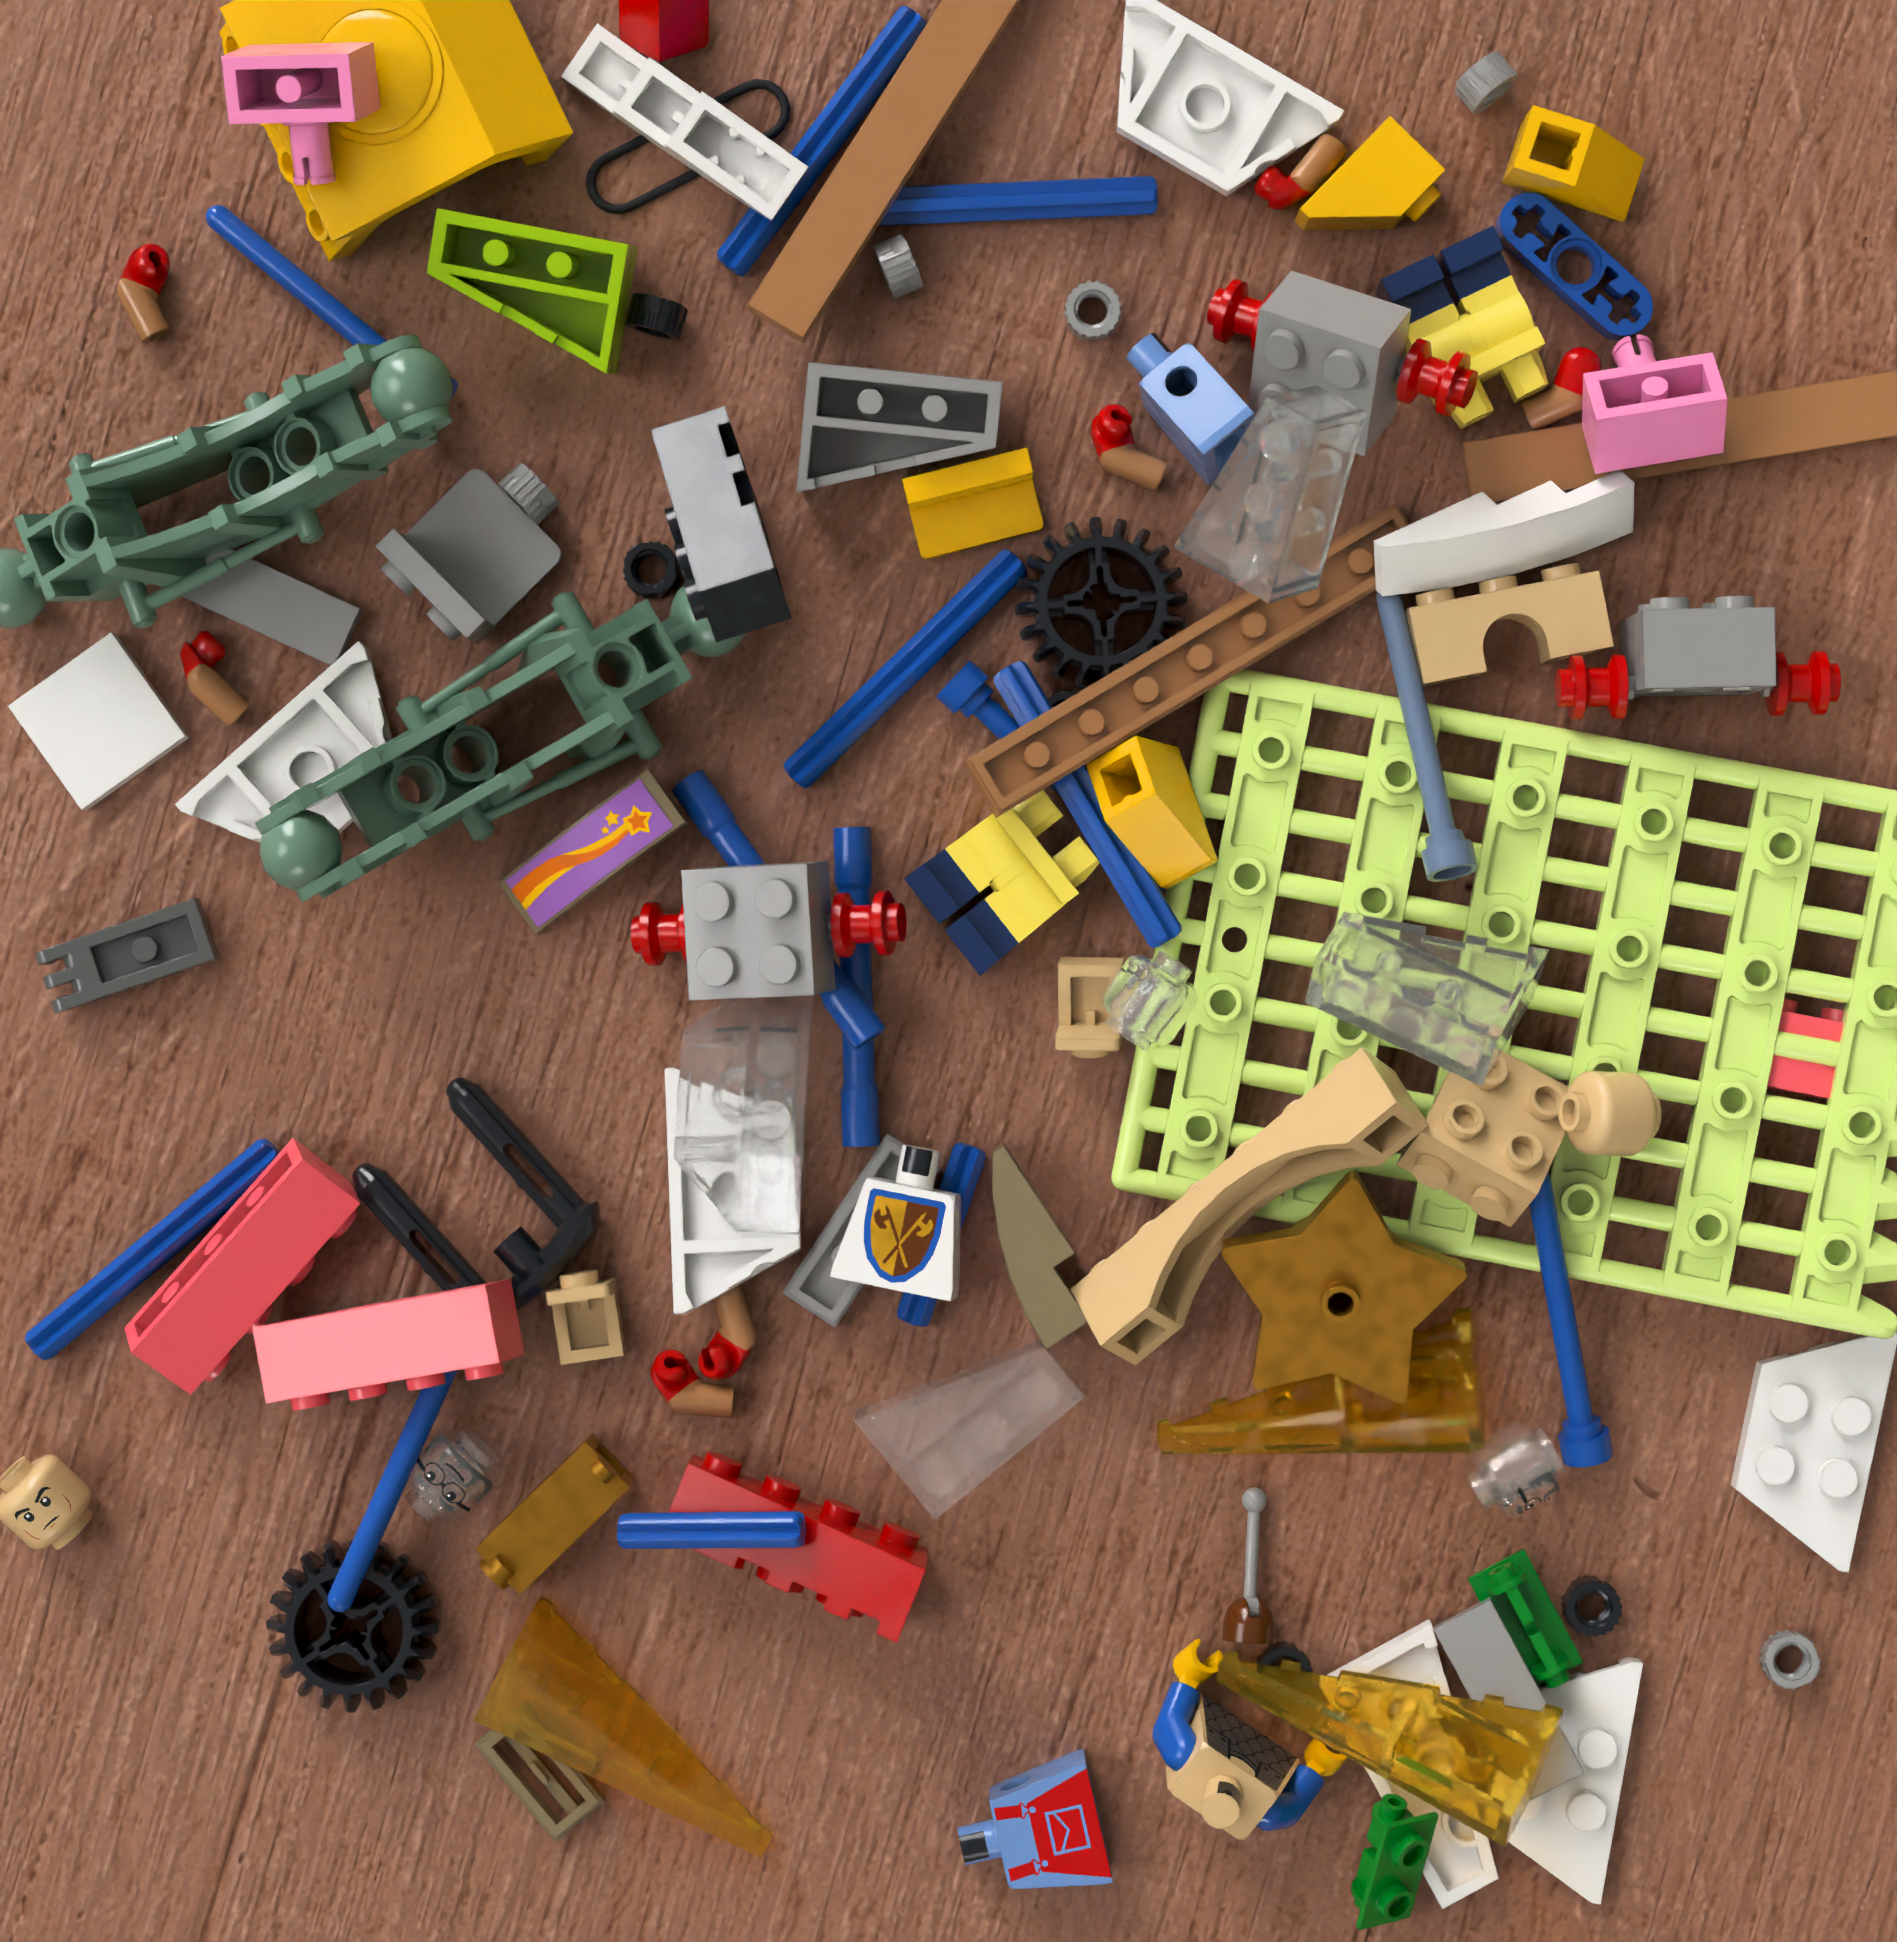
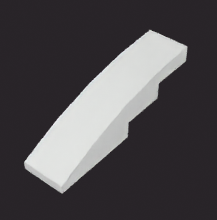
(684, 122)
(1490, 541)

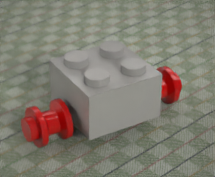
(1342, 342)
(1698, 652)
(764, 930)

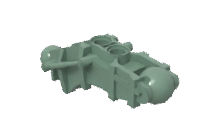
(280, 466)
(305, 848)

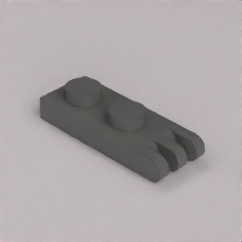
(130, 954)

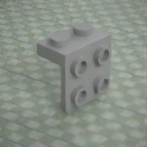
(471, 557)

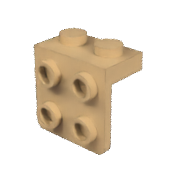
(1490, 1139)

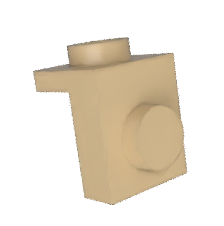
(1080, 1006)
(586, 1317)

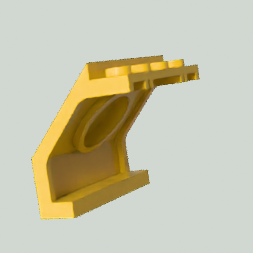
(452, 96)

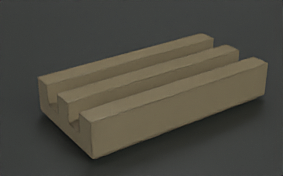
(529, 1796)

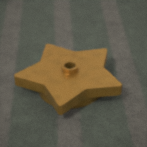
(1329, 1252)

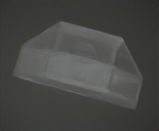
(747, 1109)

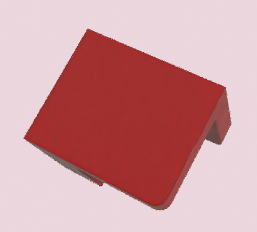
(664, 26)

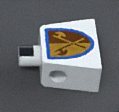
(904, 1232)

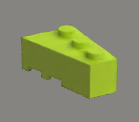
(545, 279)

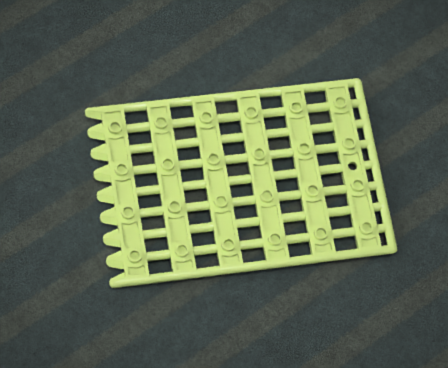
(1857, 1125)

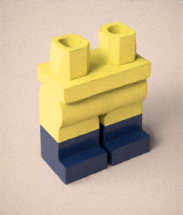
(1472, 307)
(1017, 868)

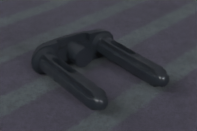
(532, 1267)

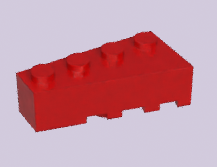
(842, 1559)

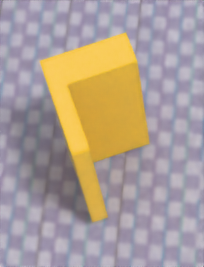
(973, 504)

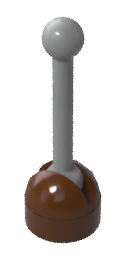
(1249, 1617)

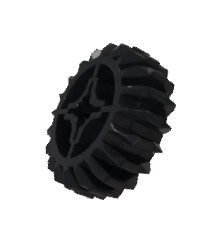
(1097, 549)
(310, 1656)

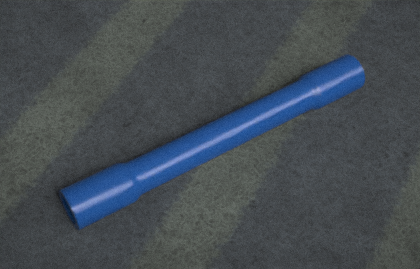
(718, 824)
(859, 1091)

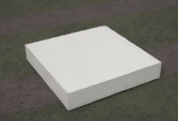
(98, 721)

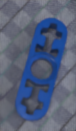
(1575, 239)

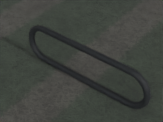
(690, 175)

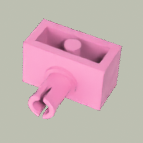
(302, 90)
(1652, 408)

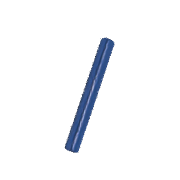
(828, 134)
(1023, 201)
(905, 668)
(1127, 875)
(149, 1252)

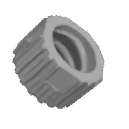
(1485, 82)
(898, 266)
(1098, 291)
(529, 492)
(1807, 1670)

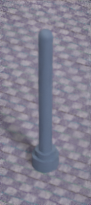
(1447, 850)

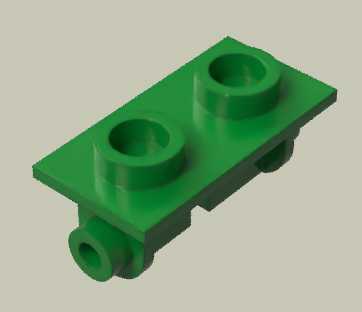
(1528, 1617)
(1394, 1864)

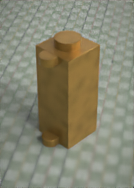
(553, 1516)

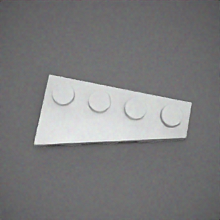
(1458, 1855)

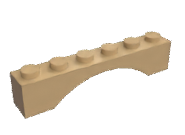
(1342, 1123)

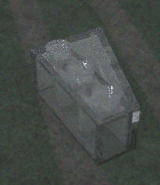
(1278, 495)
(1425, 991)
(970, 1423)

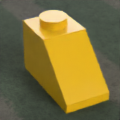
(1376, 185)

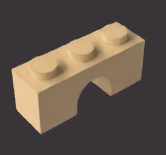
(1562, 613)

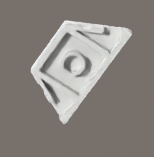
(1209, 101)
(300, 744)
(704, 1247)
(1814, 1440)
(1574, 1823)

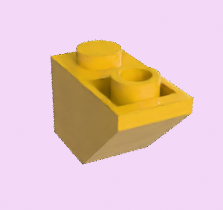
(1573, 164)
(1153, 808)

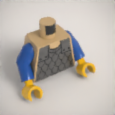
(1228, 1766)

